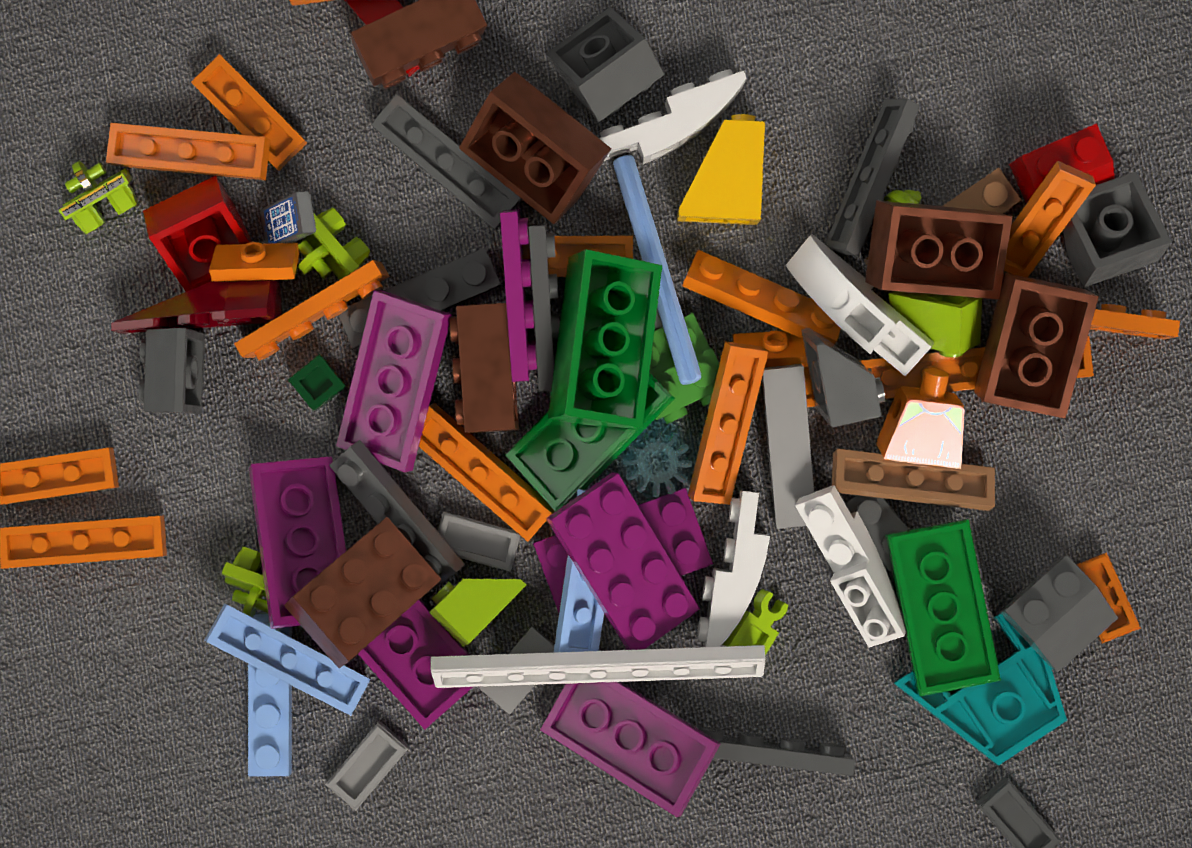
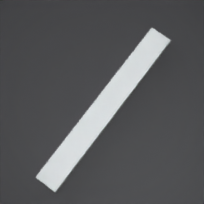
(598, 666)

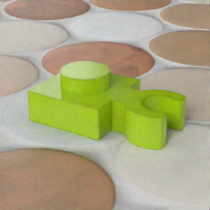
(756, 627)

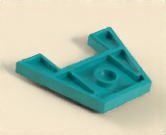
(1002, 714)

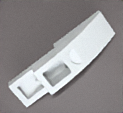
(688, 114)
(855, 307)
(856, 565)
(733, 589)

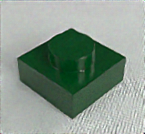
(317, 383)

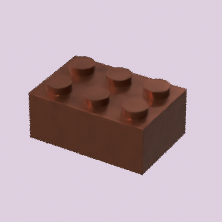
(417, 37)
(534, 147)
(938, 250)
(1035, 345)
(484, 369)
(362, 592)

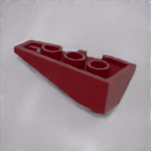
(209, 306)

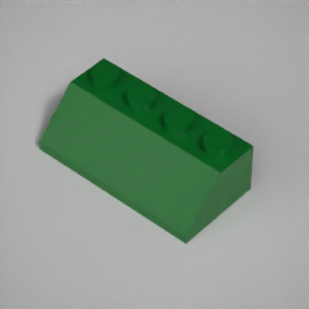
(605, 340)

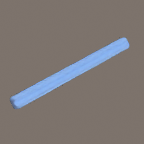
(651, 251)

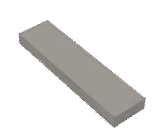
(787, 441)

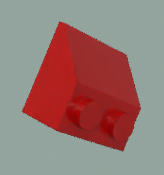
(1080, 150)
(190, 228)

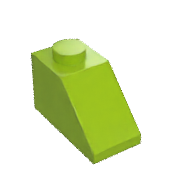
(945, 319)
(472, 605)

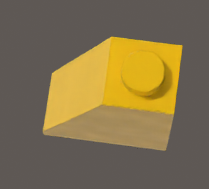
(730, 176)

